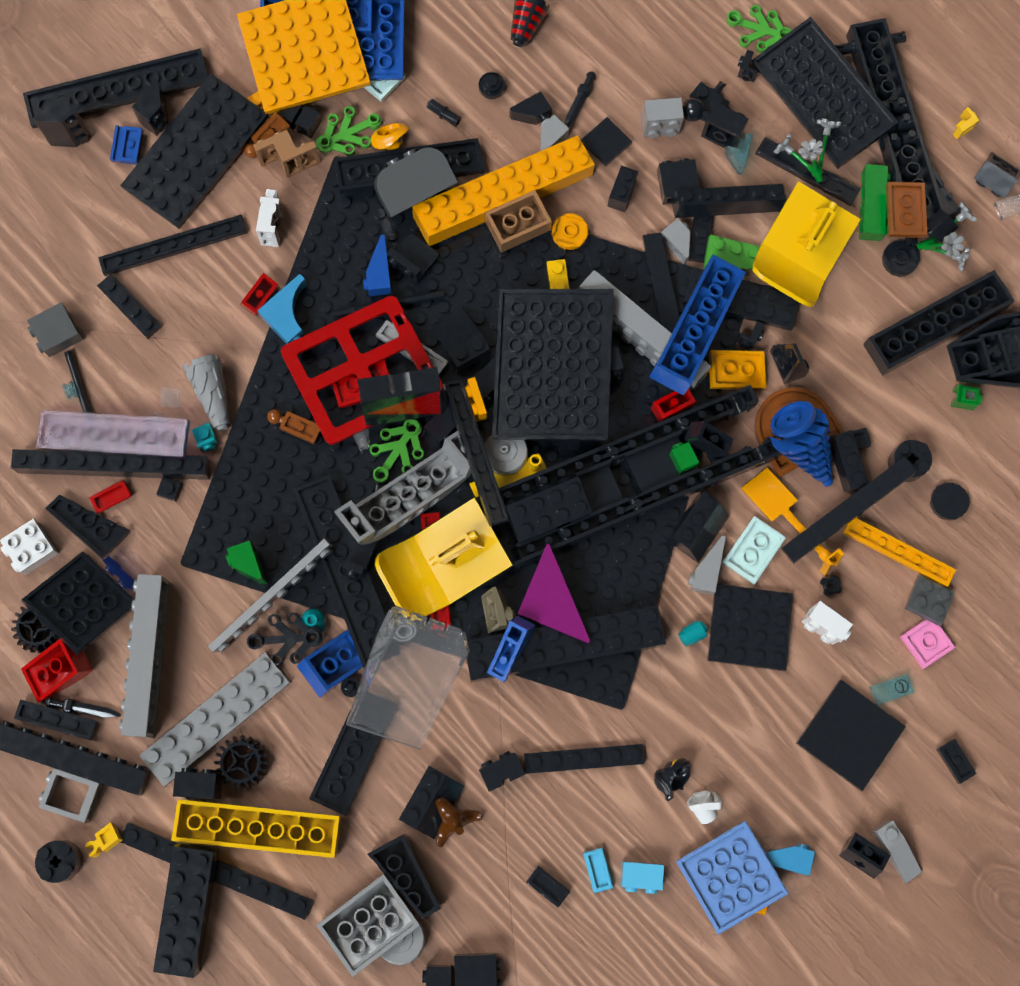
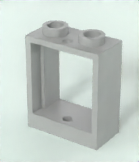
(89, 802)

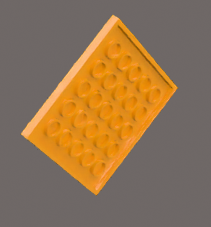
(302, 51)

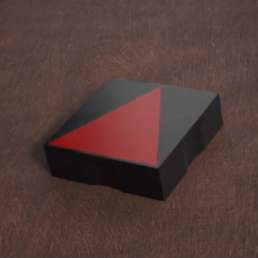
(400, 396)

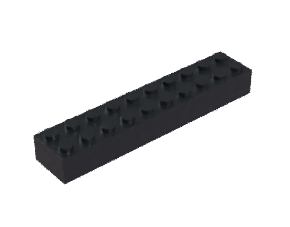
(549, 648)

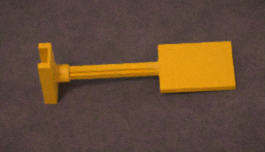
(775, 500)

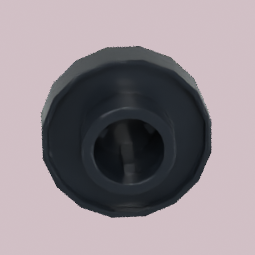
(491, 85)

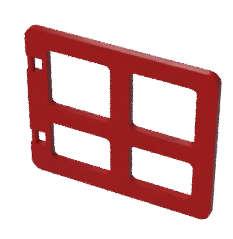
(357, 363)

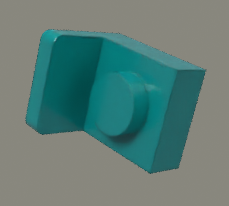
(205, 437)

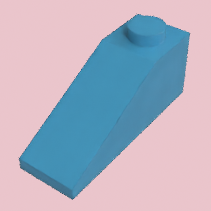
(792, 858)

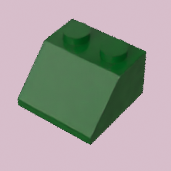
(246, 561)

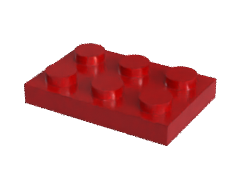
(347, 389)

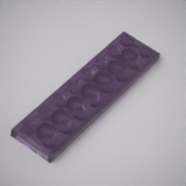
(113, 434)

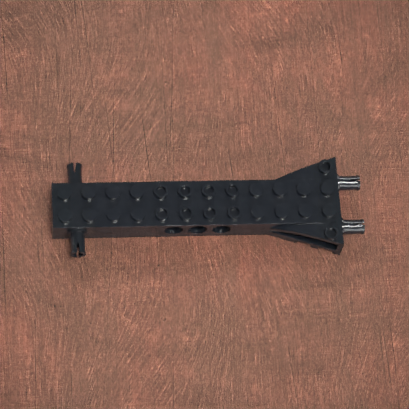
(903, 146)

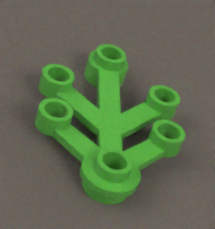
(762, 29)
(346, 133)
(398, 447)

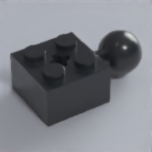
(721, 124)

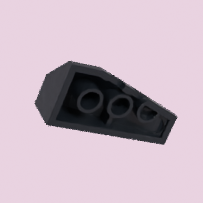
(789, 362)

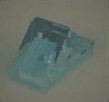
(738, 155)

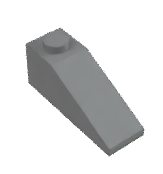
(706, 574)
(894, 843)

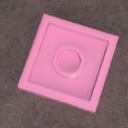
(927, 642)

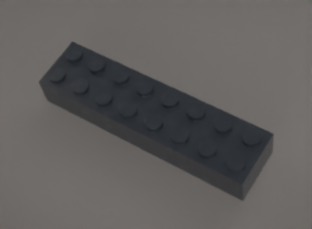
(938, 322)

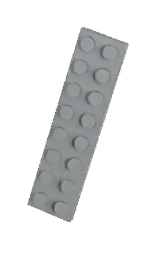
(214, 719)

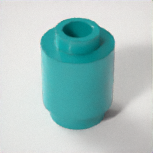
(693, 633)

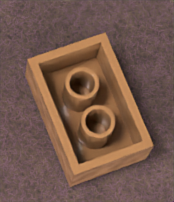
(518, 221)

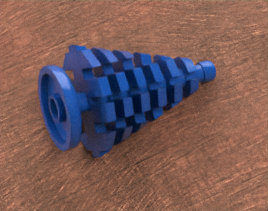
(804, 439)

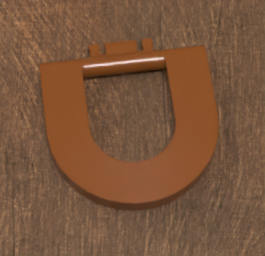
(774, 404)

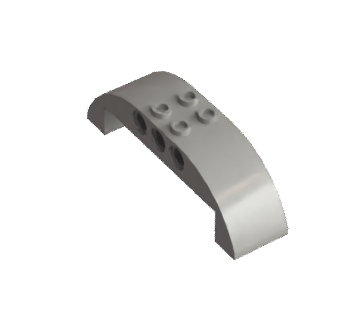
(407, 494)

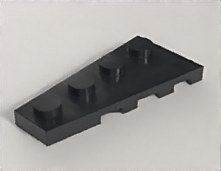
(89, 527)

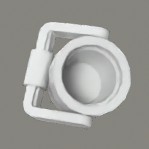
(705, 806)

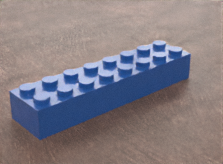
(697, 325)

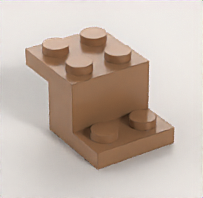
(282, 148)

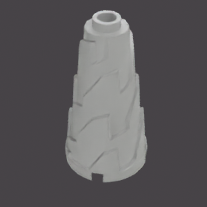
(210, 388)

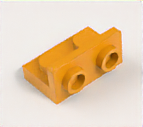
(476, 400)

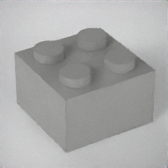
(662, 117)

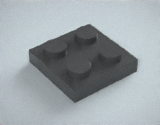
(929, 600)

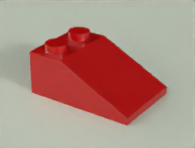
(55, 670)

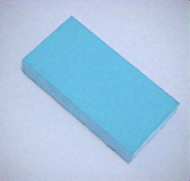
(598, 870)

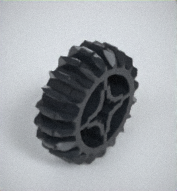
(36, 634)
(249, 757)

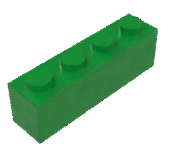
(873, 202)

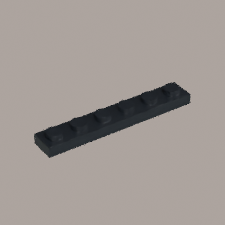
(584, 758)

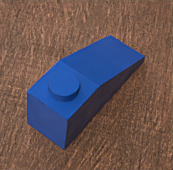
(378, 271)
(510, 648)

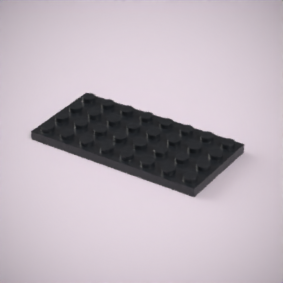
(821, 85)
(194, 151)

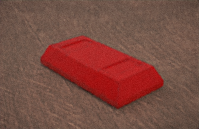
(110, 496)

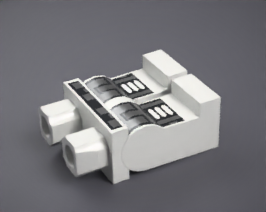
(269, 219)

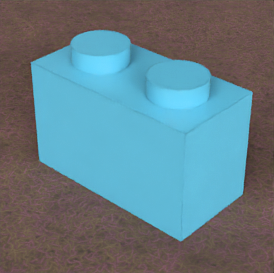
(642, 876)

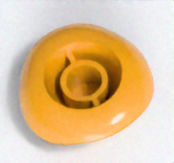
(389, 136)

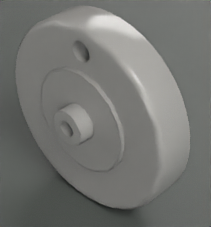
(506, 455)
(407, 949)

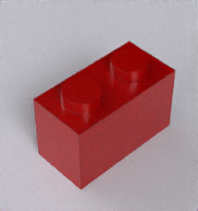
(259, 294)
(672, 405)

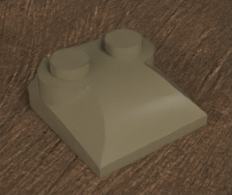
(496, 611)

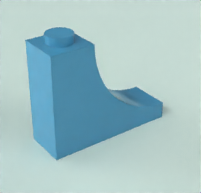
(280, 311)

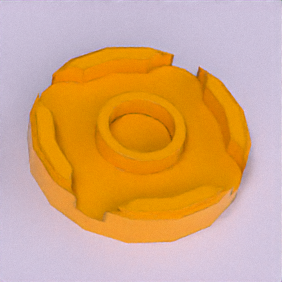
(569, 231)

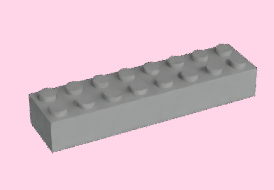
(638, 326)
(145, 656)

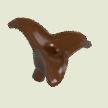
(453, 820)

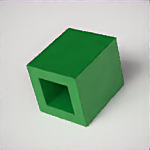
(683, 457)

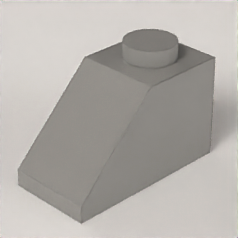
(552, 132)
(677, 239)

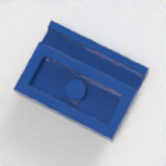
(126, 145)

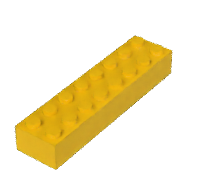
(256, 828)

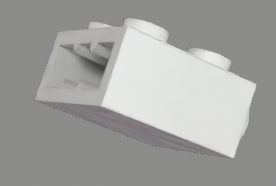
(28, 547)
(827, 624)

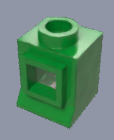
(966, 397)

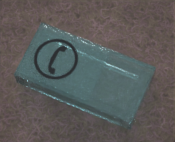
(891, 689)

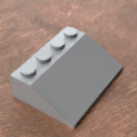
(368, 924)

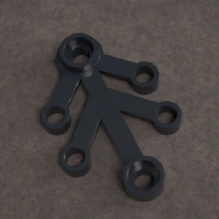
(288, 638)

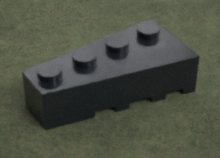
(406, 873)

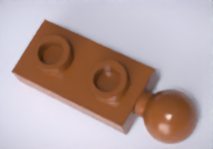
(268, 129)
(295, 425)

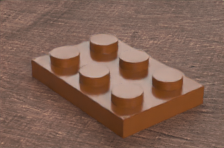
(906, 209)

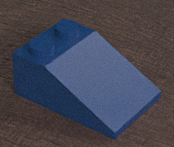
(331, 664)

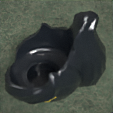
(672, 777)

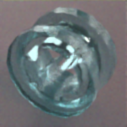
(69, 390)

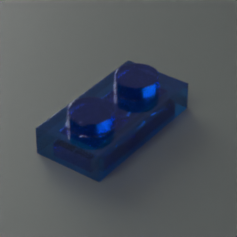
(114, 568)

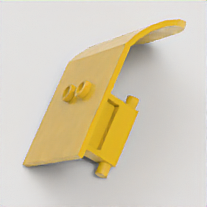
(804, 244)
(443, 561)

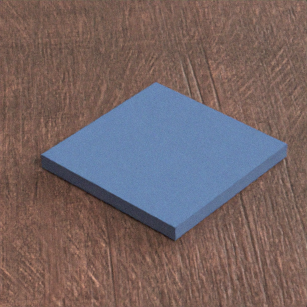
(732, 877)

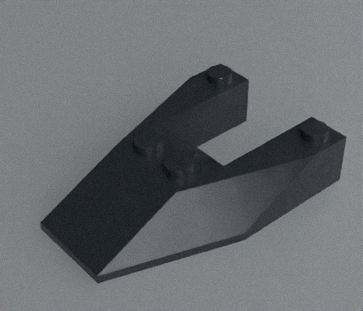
(989, 353)

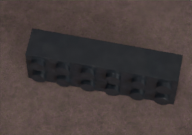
(186, 910)

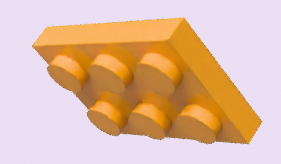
(737, 369)

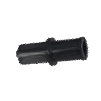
(443, 112)

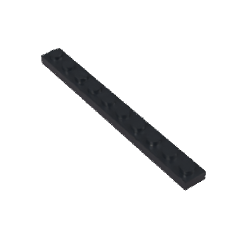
(224, 875)

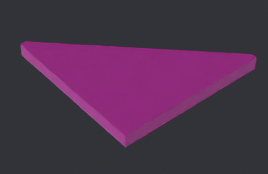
(550, 600)

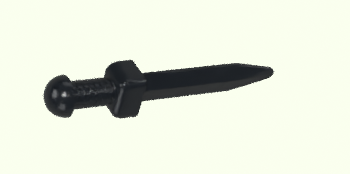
(583, 92)
(70, 706)

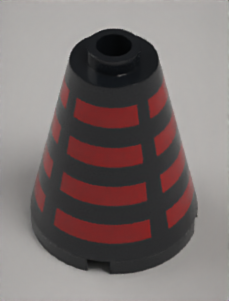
(526, 20)

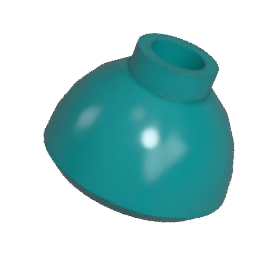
(314, 618)

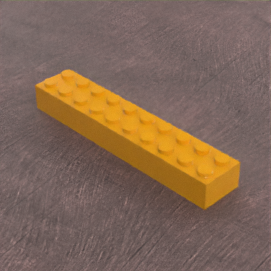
(466, 204)

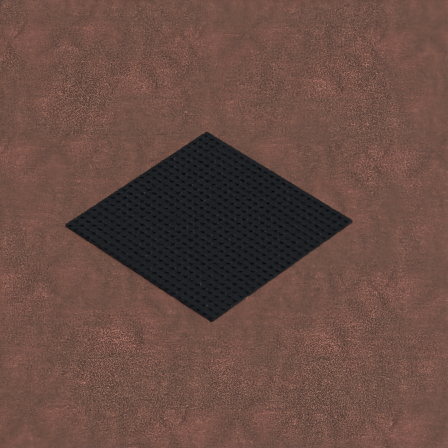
(261, 464)

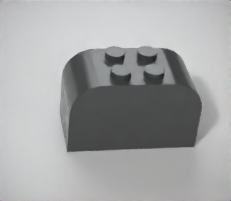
(412, 179)

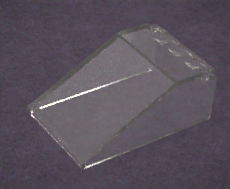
(407, 677)

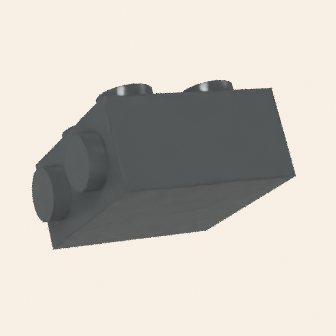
(54, 330)

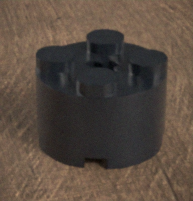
(917, 453)
(46, 861)

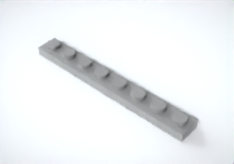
(278, 590)

